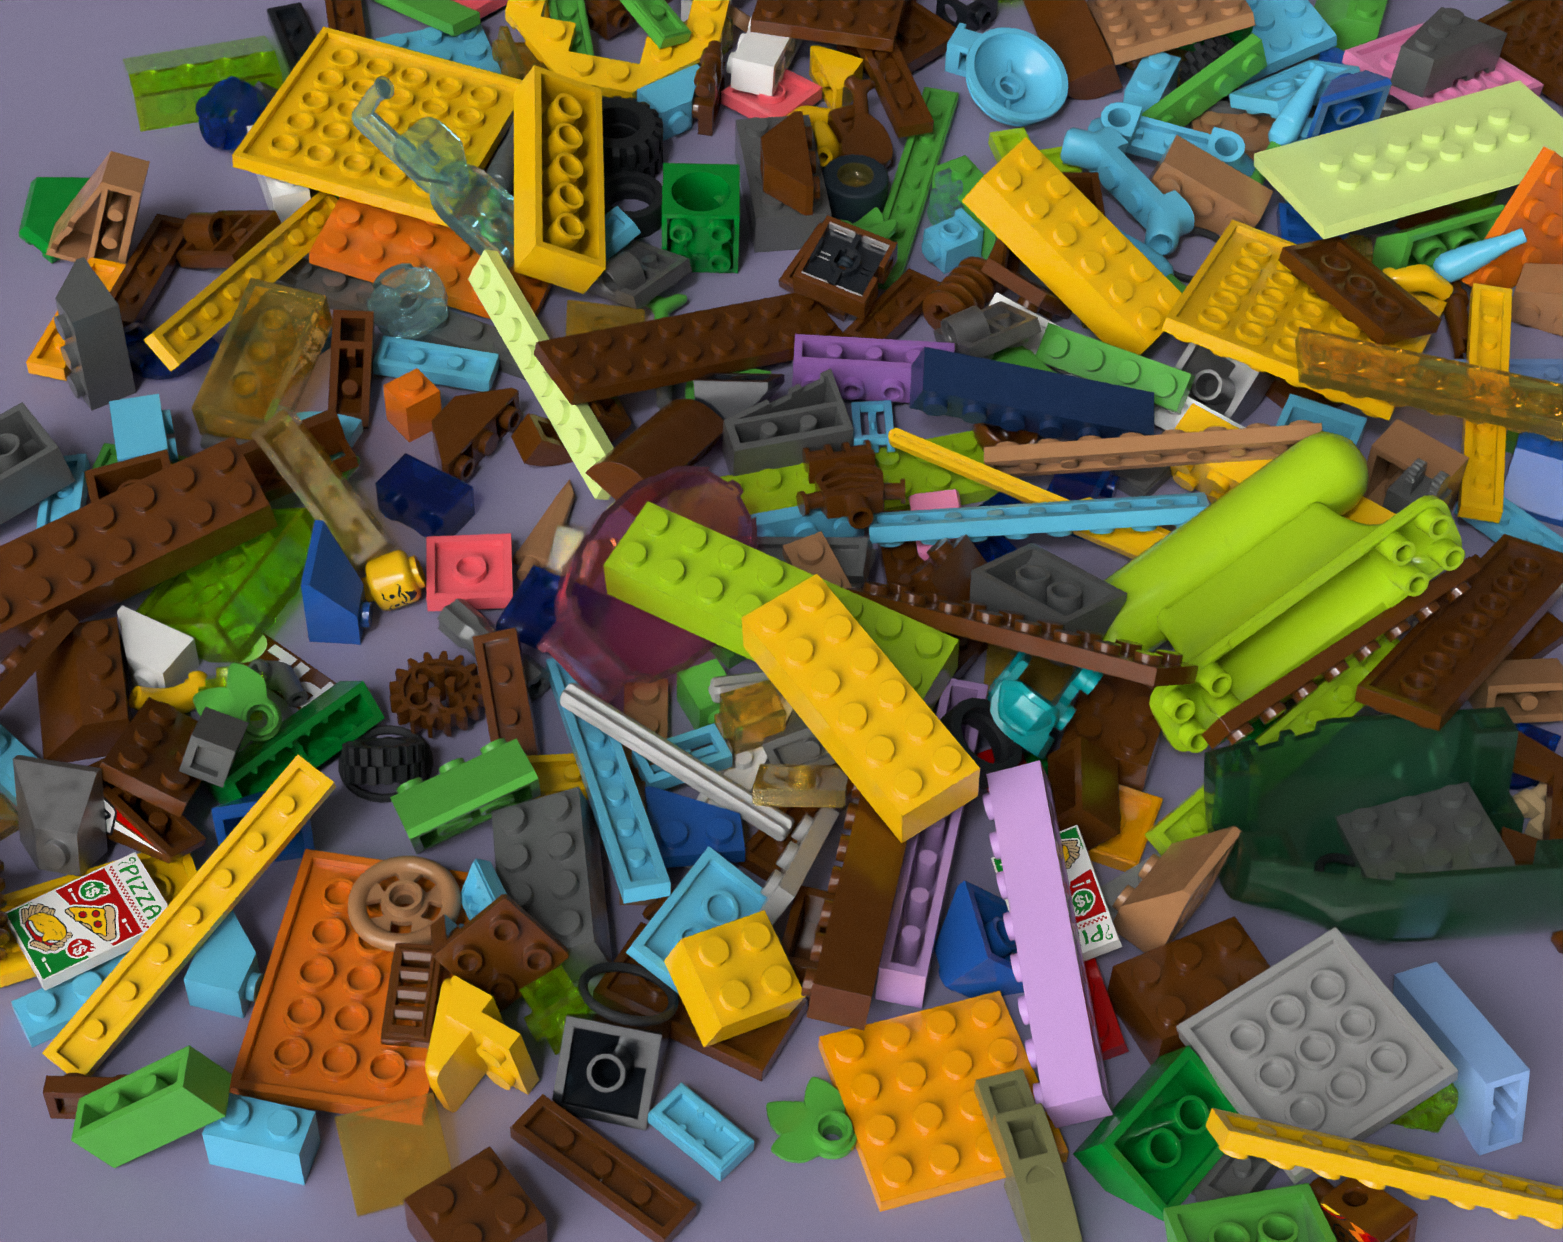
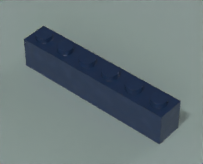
(1026, 398)

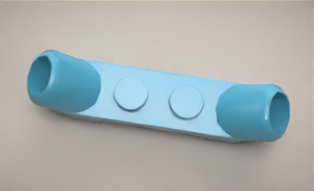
(1153, 137)
(1161, 214)

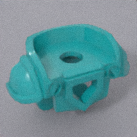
(1027, 714)

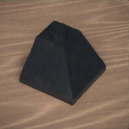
(610, 1069)

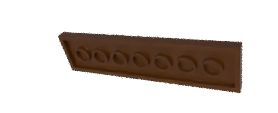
(681, 347)
(1042, 639)
(1465, 641)

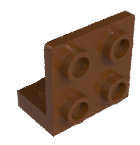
(497, 949)

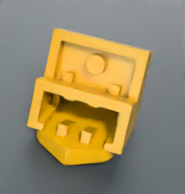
(473, 1042)

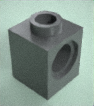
(213, 747)

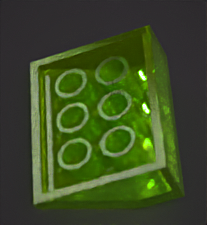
(172, 82)
(237, 593)

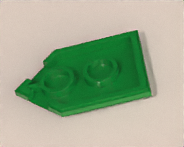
(44, 205)

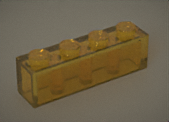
(323, 488)

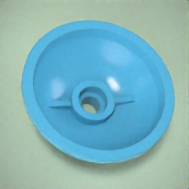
(1015, 77)

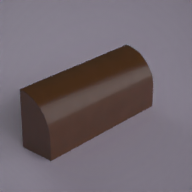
(1077, 41)
(672, 437)

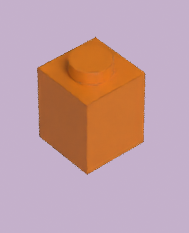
(412, 404)

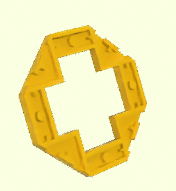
(553, 39)

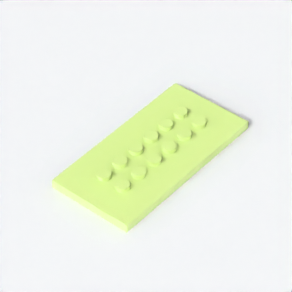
(1413, 159)

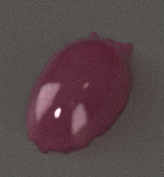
(609, 639)

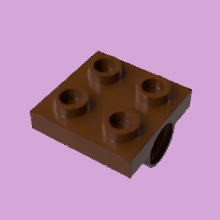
(223, 236)

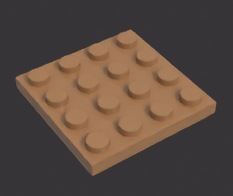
(1154, 26)

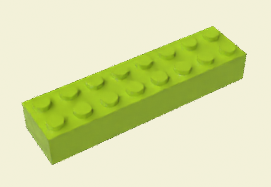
(713, 581)

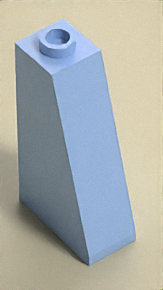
(1490, 1074)

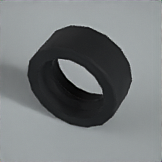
(636, 186)
(977, 714)

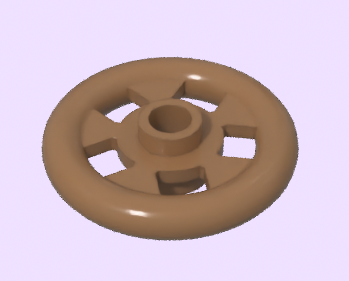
(405, 891)

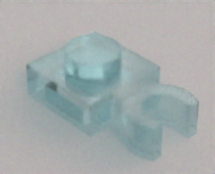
(944, 197)

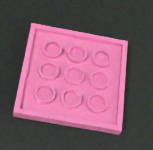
(1381, 56)

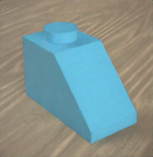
(672, 100)
(224, 971)

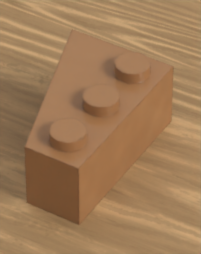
(1210, 187)
(103, 213)
(1539, 298)

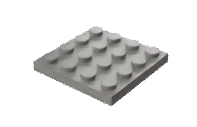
(1318, 1046)

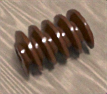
(960, 290)

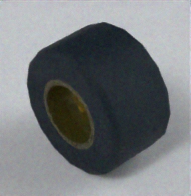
(855, 186)

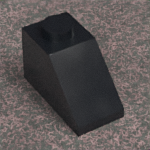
(735, 392)

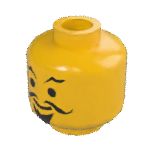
(393, 580)

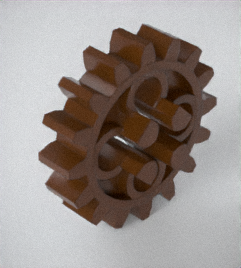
(423, 706)

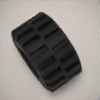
(631, 137)

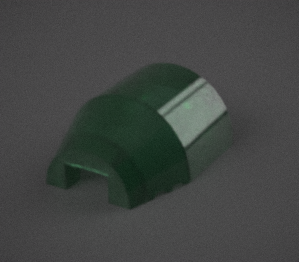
(1287, 808)

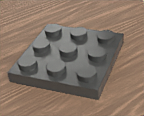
(1423, 834)

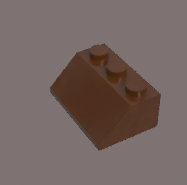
(84, 693)

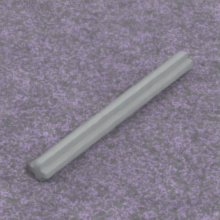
(675, 761)

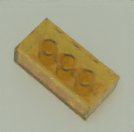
(262, 359)

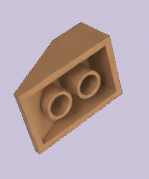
(1172, 888)

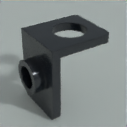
(975, 15)

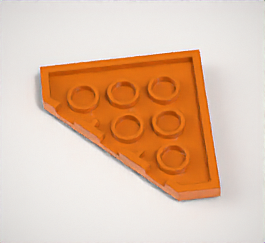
(1539, 212)

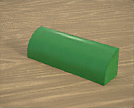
(311, 732)

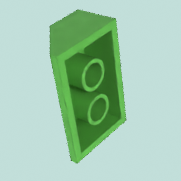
(1353, 20)
(1429, 240)
(465, 793)
(1260, 1216)

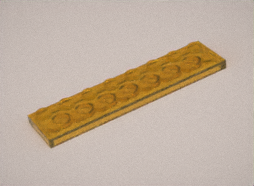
(1429, 383)

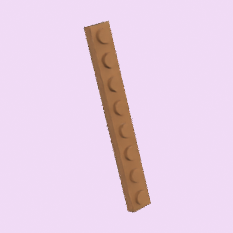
(1138, 451)

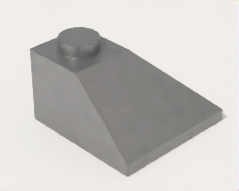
(1224, 382)
(60, 813)

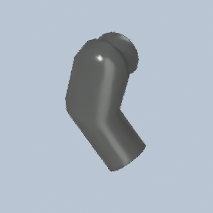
(282, 678)

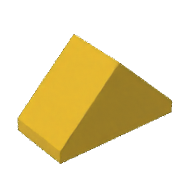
(829, 70)

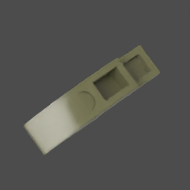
(1029, 1159)

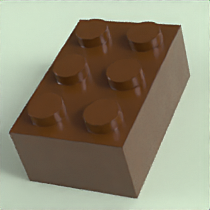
(1120, 723)
(1179, 980)

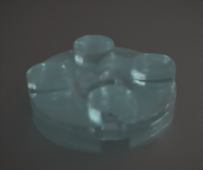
(411, 322)

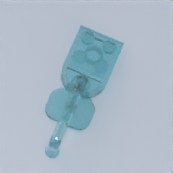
(436, 161)

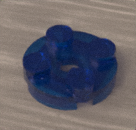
(215, 111)

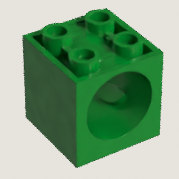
(702, 214)

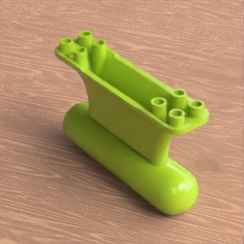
(1274, 579)

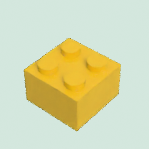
(734, 978)

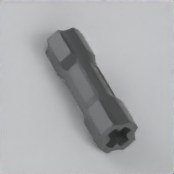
(462, 622)

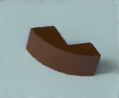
(541, 445)

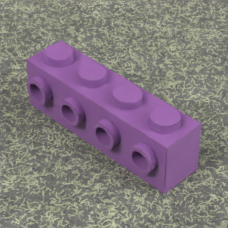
(861, 366)

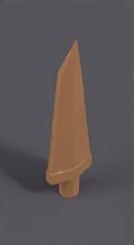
(539, 542)

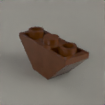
(789, 165)
(472, 428)

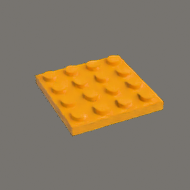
(915, 1099)

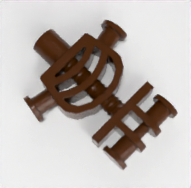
(847, 484)

